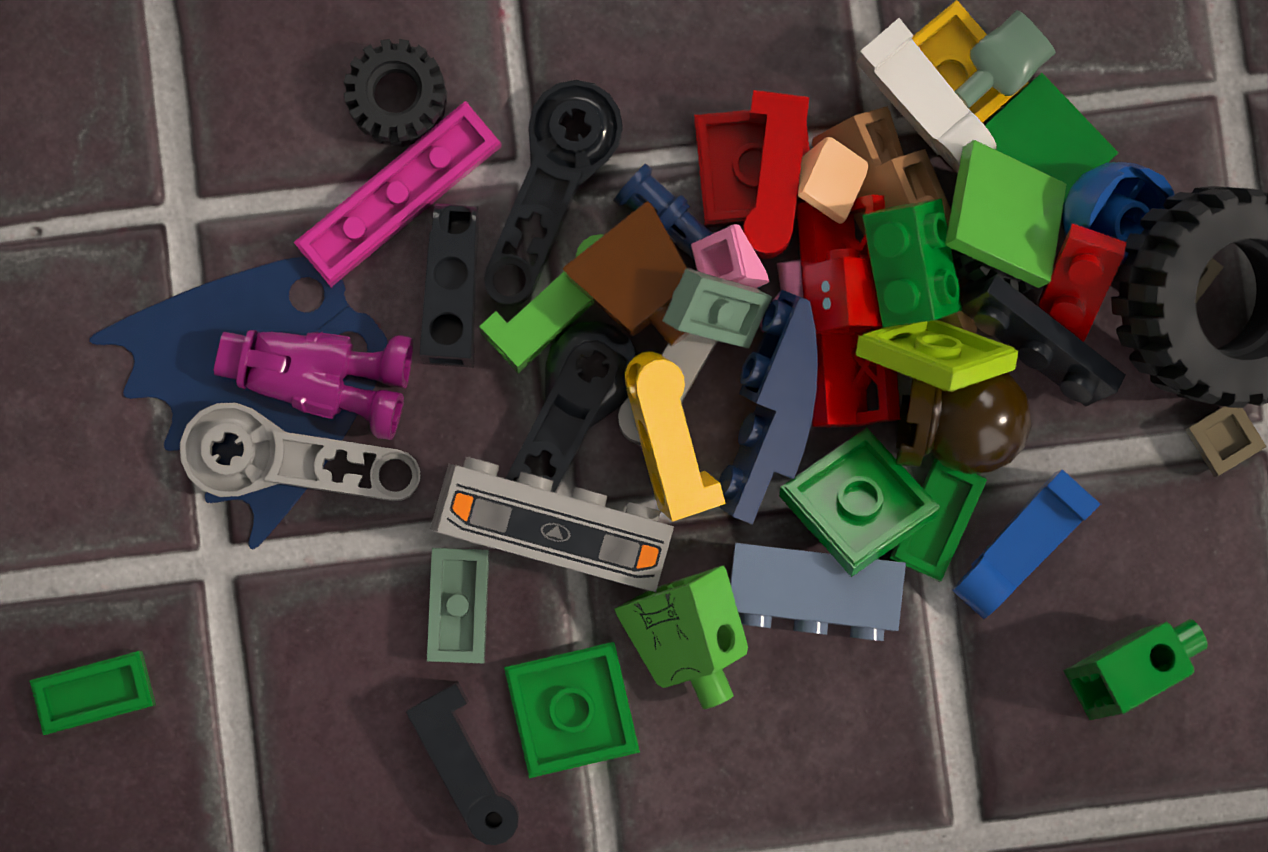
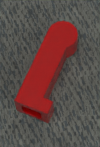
(772, 219)

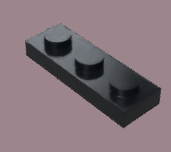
(1041, 341)

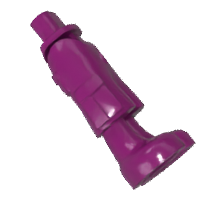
(312, 370)

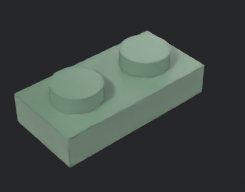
(717, 308)
(458, 605)

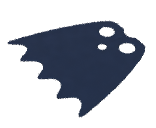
(178, 349)

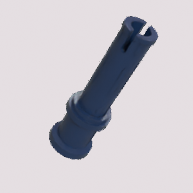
(671, 210)

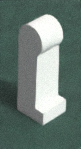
(921, 93)

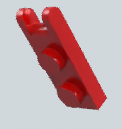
(1081, 278)

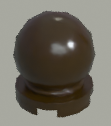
(964, 428)

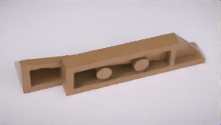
(894, 175)

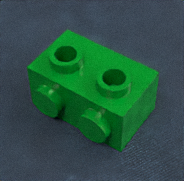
(912, 263)

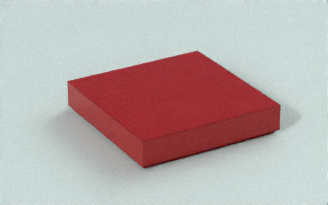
(730, 165)

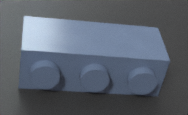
(815, 591)

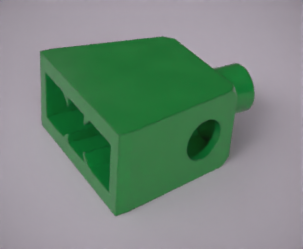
(1135, 668)

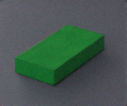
(934, 544)
(92, 692)

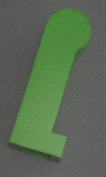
(539, 321)

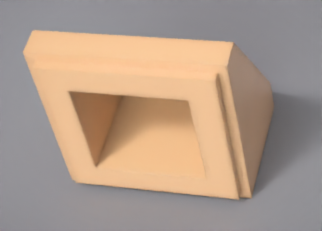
(831, 178)

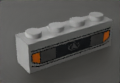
(551, 526)

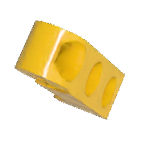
(654, 396)

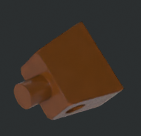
(632, 273)

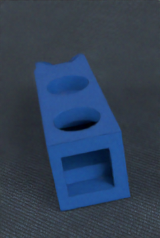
(1025, 543)

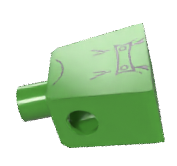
(688, 633)

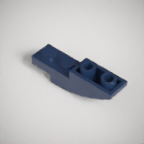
(784, 386)

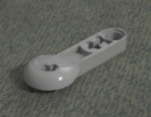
(277, 457)

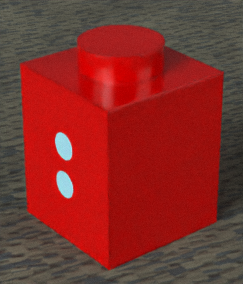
(842, 293)

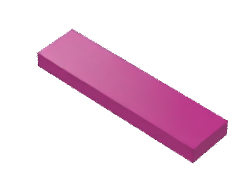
(398, 194)

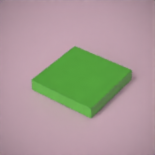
(1006, 214)

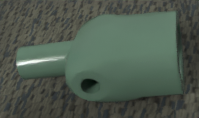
(1006, 59)

